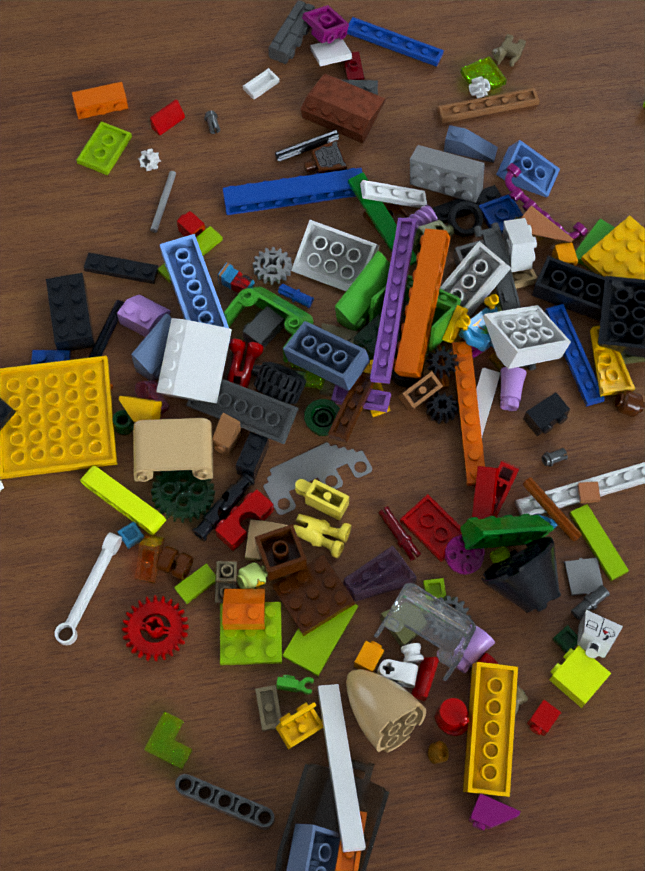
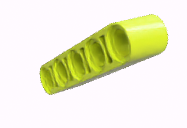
(123, 500)

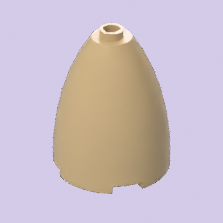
(383, 709)

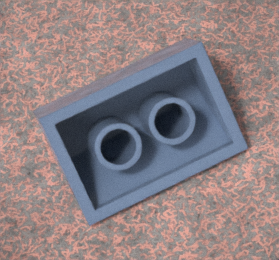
(150, 352)

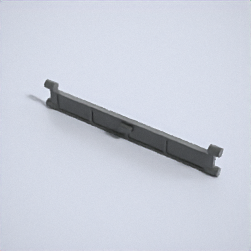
(506, 287)

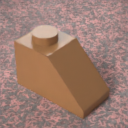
(226, 434)

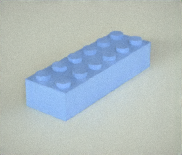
(192, 281)

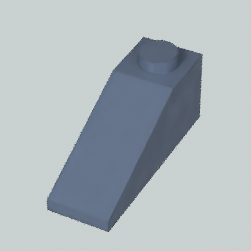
(466, 143)

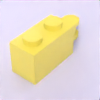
(323, 497)

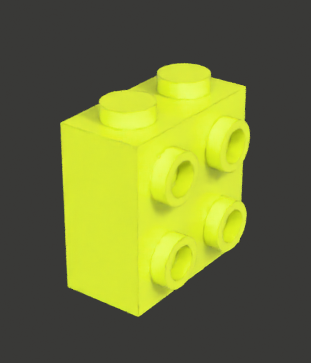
(579, 676)

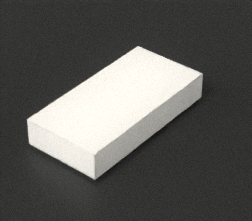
(261, 84)

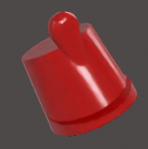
(452, 717)

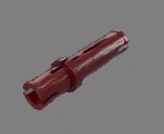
(399, 533)

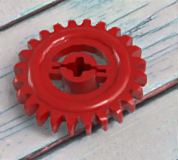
(174, 632)

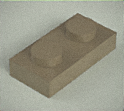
(268, 707)

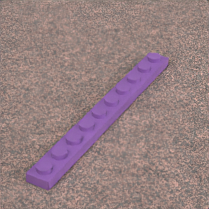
(393, 301)

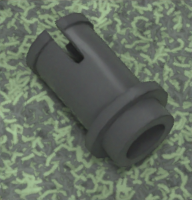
(211, 119)
(556, 456)

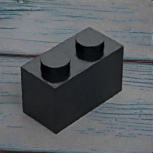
(546, 414)
(252, 455)

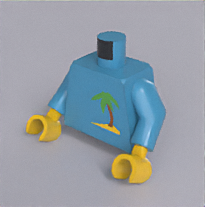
(475, 330)

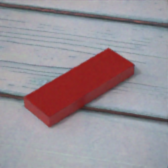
(485, 492)

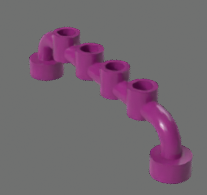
(517, 193)

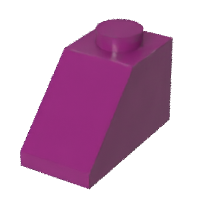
(490, 813)

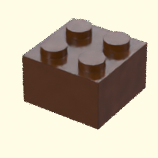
(280, 552)

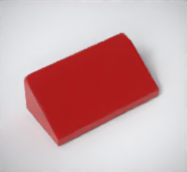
(167, 117)
(425, 678)

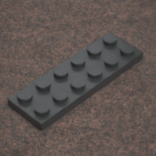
(253, 410)

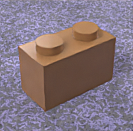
(420, 391)

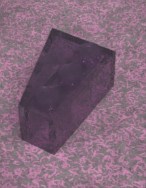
(379, 576)

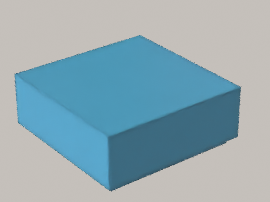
(130, 535)

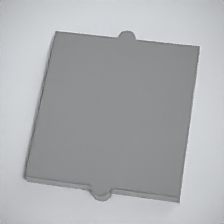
(583, 576)

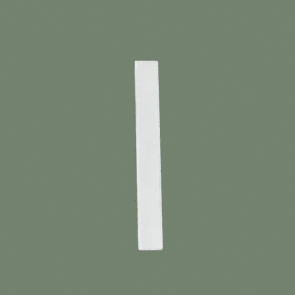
(568, 494)
(341, 769)

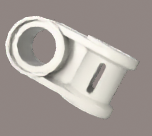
(400, 672)

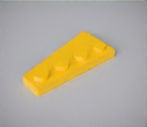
(610, 368)

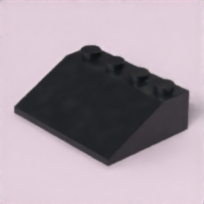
(623, 316)

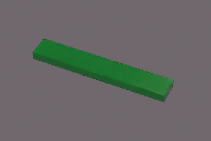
(378, 214)

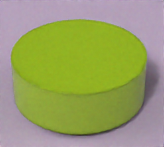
(499, 554)

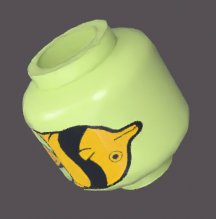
(251, 576)

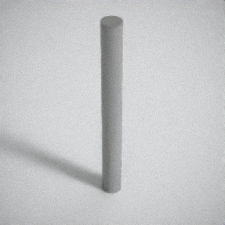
(161, 207)

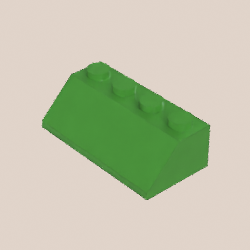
(356, 302)

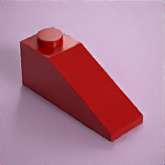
(506, 476)

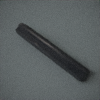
(306, 145)
(107, 330)

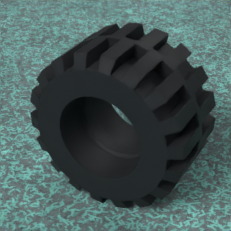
(279, 382)

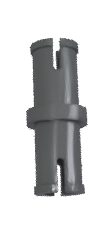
(590, 602)

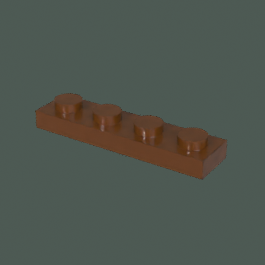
(351, 408)

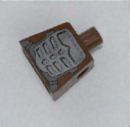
(326, 159)

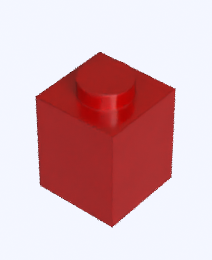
(190, 224)
(543, 718)

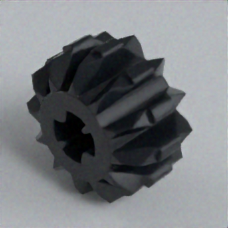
(450, 362)
(434, 408)

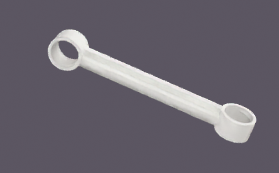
(109, 548)

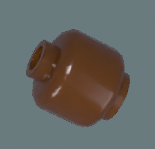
(629, 403)

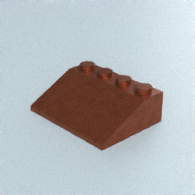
(342, 107)

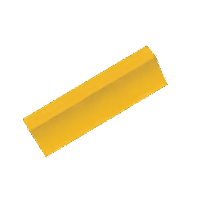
(490, 729)

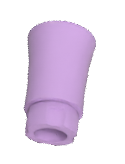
(511, 387)
(476, 648)

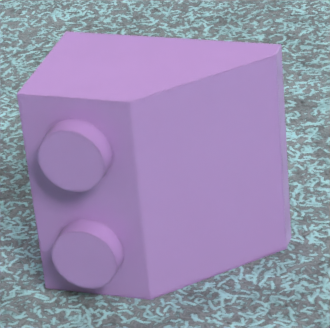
(141, 314)

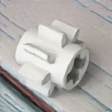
(479, 87)
(149, 159)

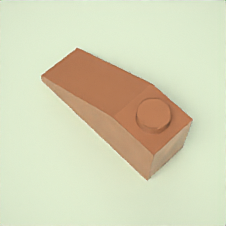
(544, 227)

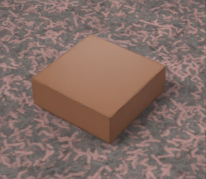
(588, 492)

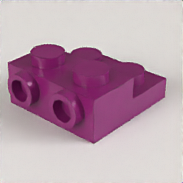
(326, 24)

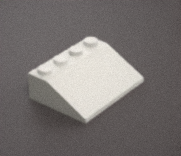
(332, 255)
(525, 336)
(194, 361)

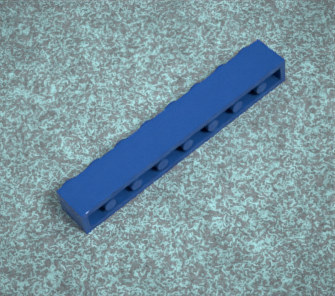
(289, 191)

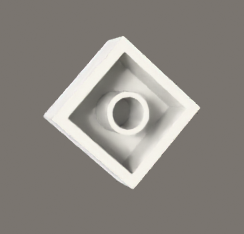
(519, 244)

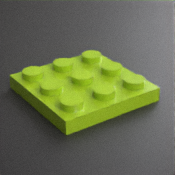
(253, 646)

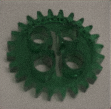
(195, 503)

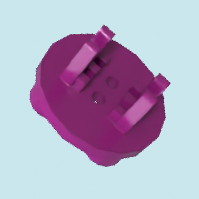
(458, 561)

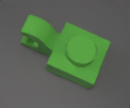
(289, 683)

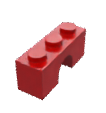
(255, 507)

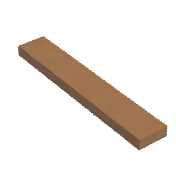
(488, 105)

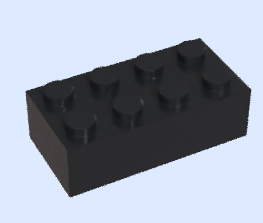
(571, 286)
(70, 312)

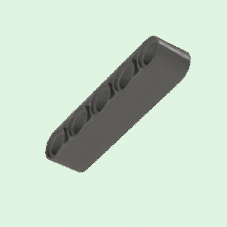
(218, 793)

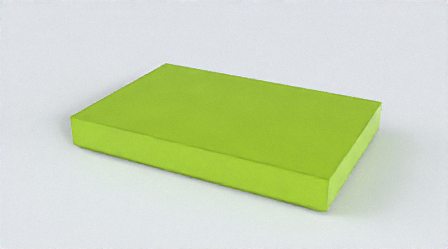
(104, 148)

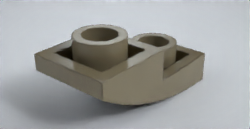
(225, 578)

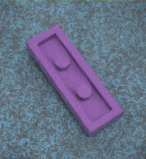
(376, 400)

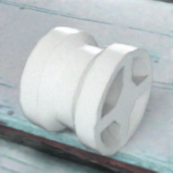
(412, 653)

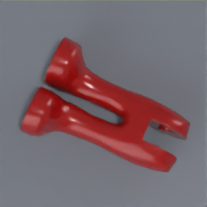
(238, 349)

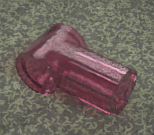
(140, 390)

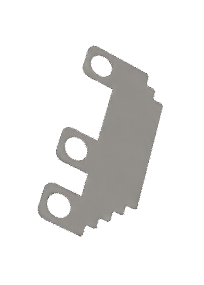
(308, 466)

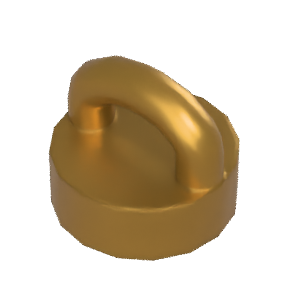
(438, 752)

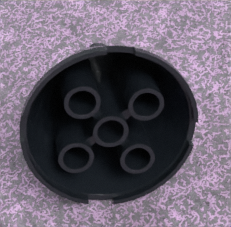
(527, 576)

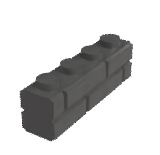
(290, 33)

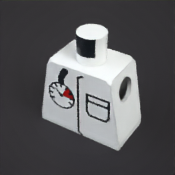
(597, 634)

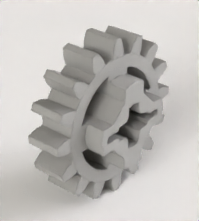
(272, 266)

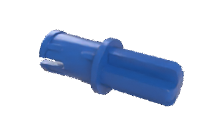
(295, 295)

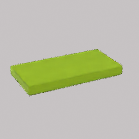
(316, 647)

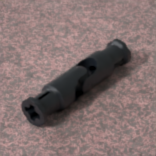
(225, 504)

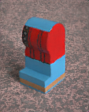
(234, 279)

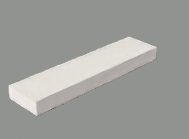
(393, 194)
(485, 393)

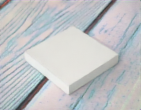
(331, 53)

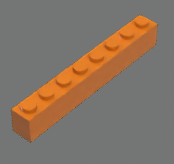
(422, 303)

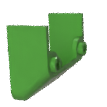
(262, 298)
(444, 311)

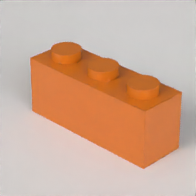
(100, 100)

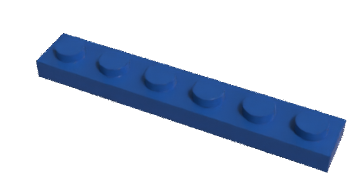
(395, 41)
(576, 357)

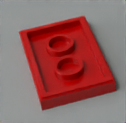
(431, 526)

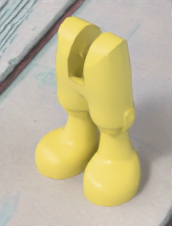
(315, 531)

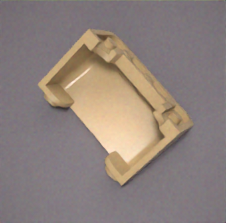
(172, 447)

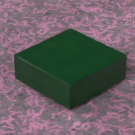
(566, 639)

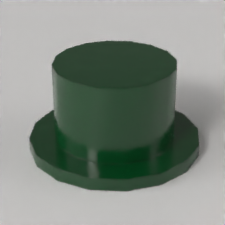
(320, 416)

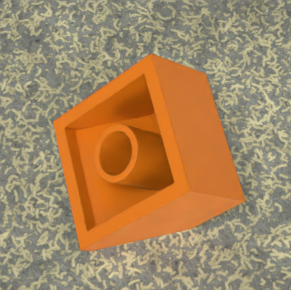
(243, 609)

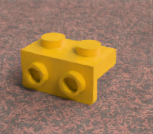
(300, 725)

